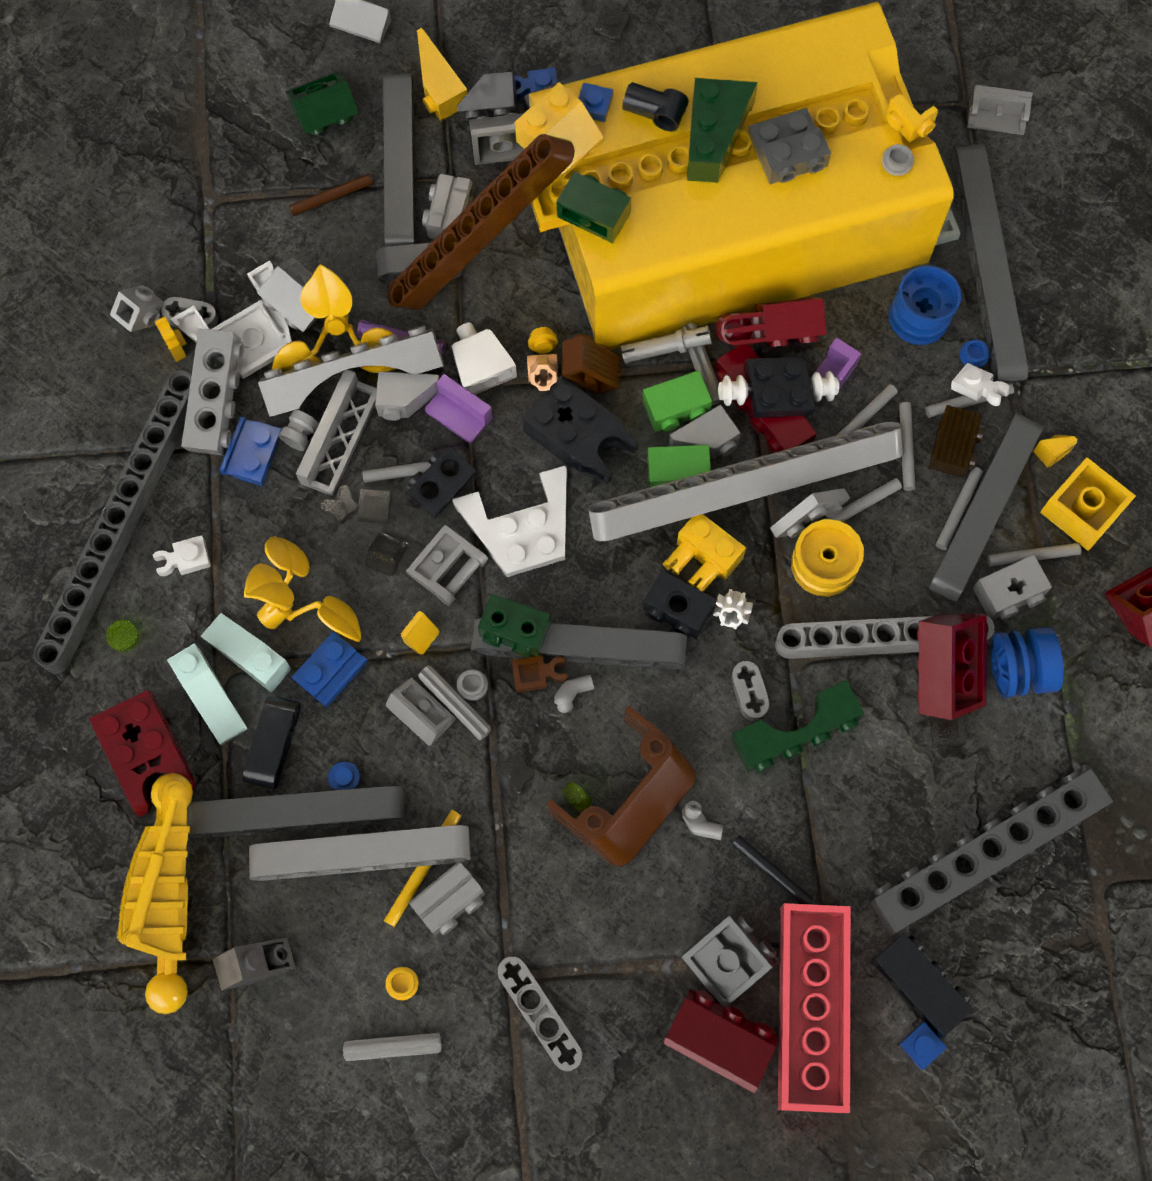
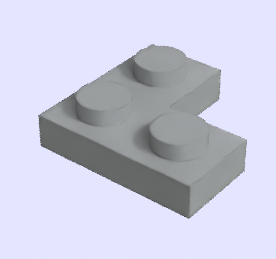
(812, 508)

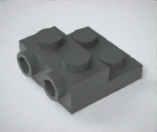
(789, 146)
(730, 958)

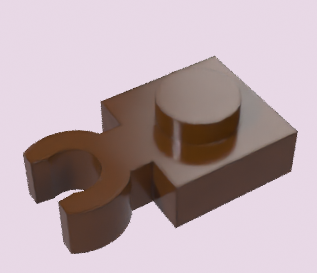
(532, 673)

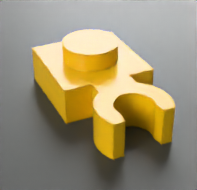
(172, 338)

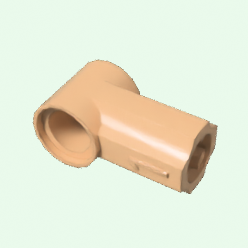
(542, 370)

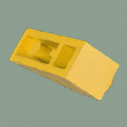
(440, 83)

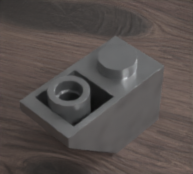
(490, 96)
(253, 963)

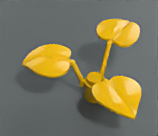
(329, 298)
(268, 586)

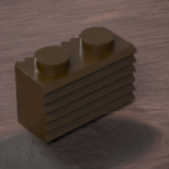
(955, 441)

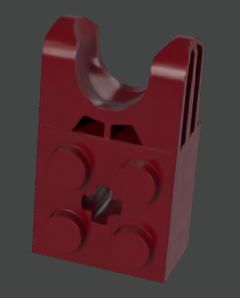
(774, 323)
(139, 760)

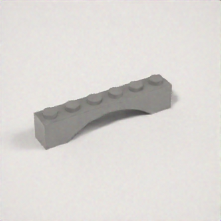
(410, 353)

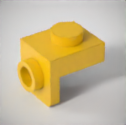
(908, 121)

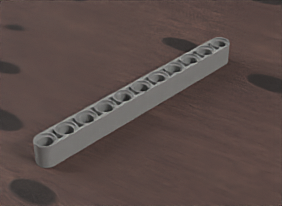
(745, 481)

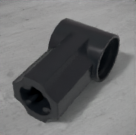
(662, 107)

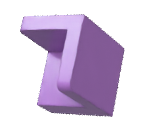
(840, 361)

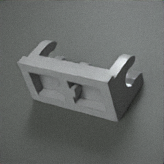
(999, 109)

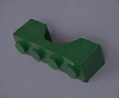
(761, 744)

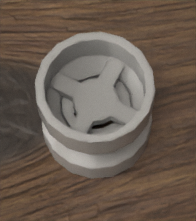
(298, 430)

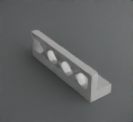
(327, 429)

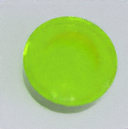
(122, 636)
(576, 796)

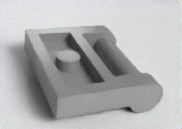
(439, 558)

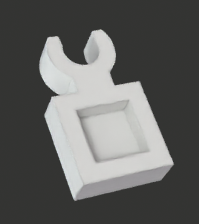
(977, 382)
(188, 557)

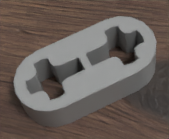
(171, 303)
(757, 689)

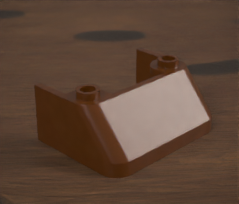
(647, 807)

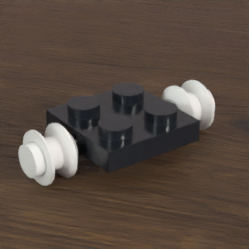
(779, 387)

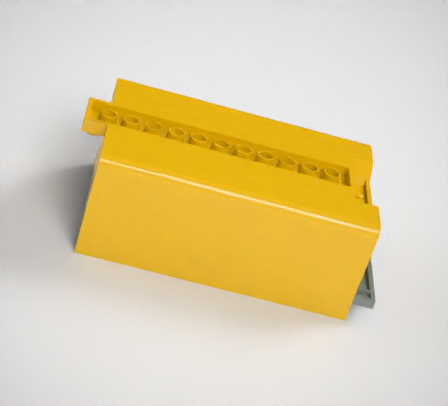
(742, 241)

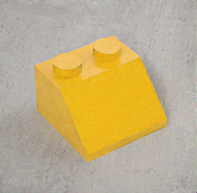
(562, 116)

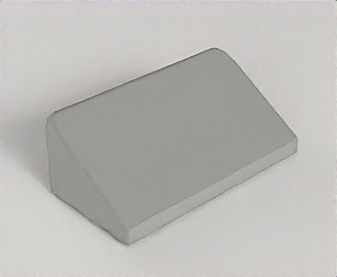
(361, 19)
(420, 711)

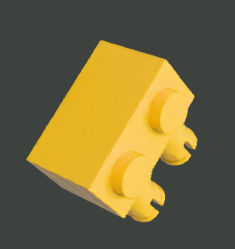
(708, 545)

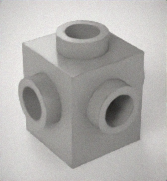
(136, 308)

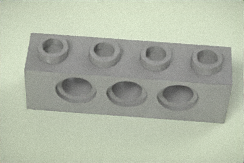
(209, 347)

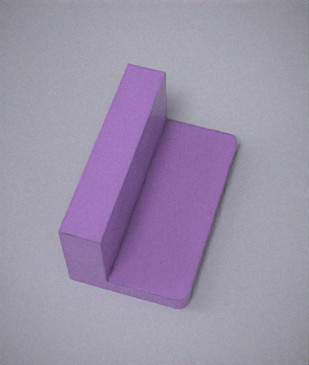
(459, 410)

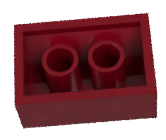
(1134, 605)
(952, 664)
(722, 1039)

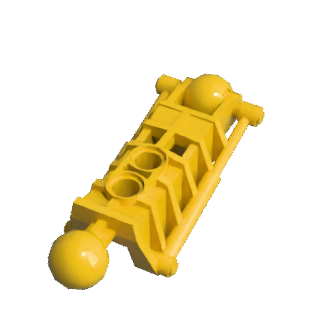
(157, 893)

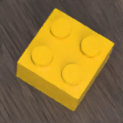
(1087, 504)

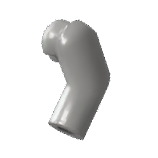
(569, 690)
(697, 822)

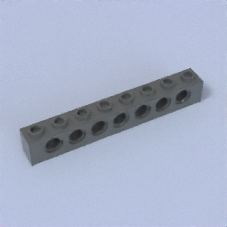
(1089, 798)

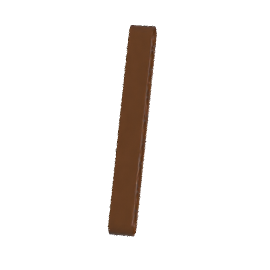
(481, 221)

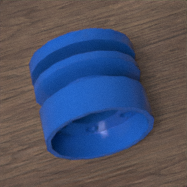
(924, 305)
(1027, 662)

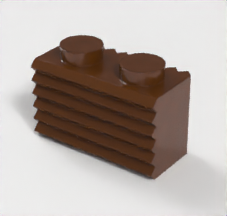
(590, 364)

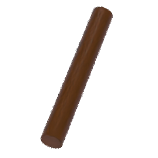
(331, 194)

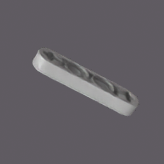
(542, 1011)

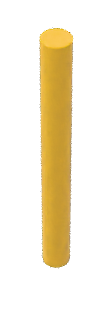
(415, 880)

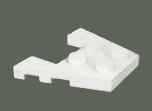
(258, 327)
(524, 537)

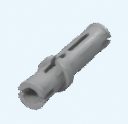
(666, 344)

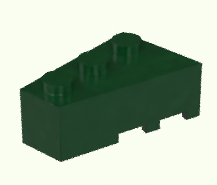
(716, 122)

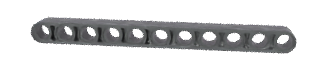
(118, 534)

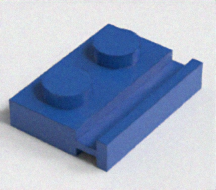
(251, 451)
(329, 669)

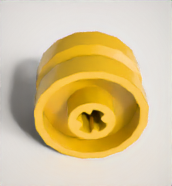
(829, 540)

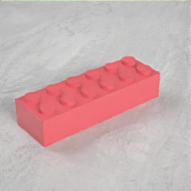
(814, 1008)

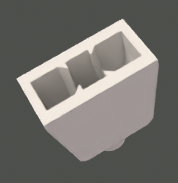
(481, 360)

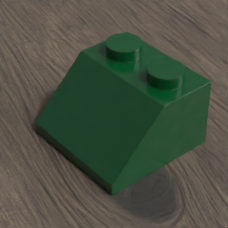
(322, 103)

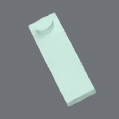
(247, 652)
(207, 693)

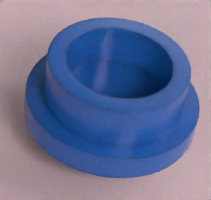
(975, 353)
(344, 776)

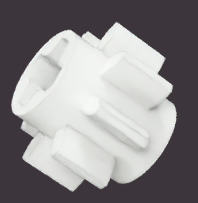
(733, 609)

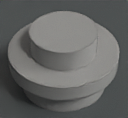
(898, 160)
(472, 685)

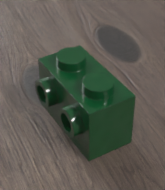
(593, 206)
(514, 626)

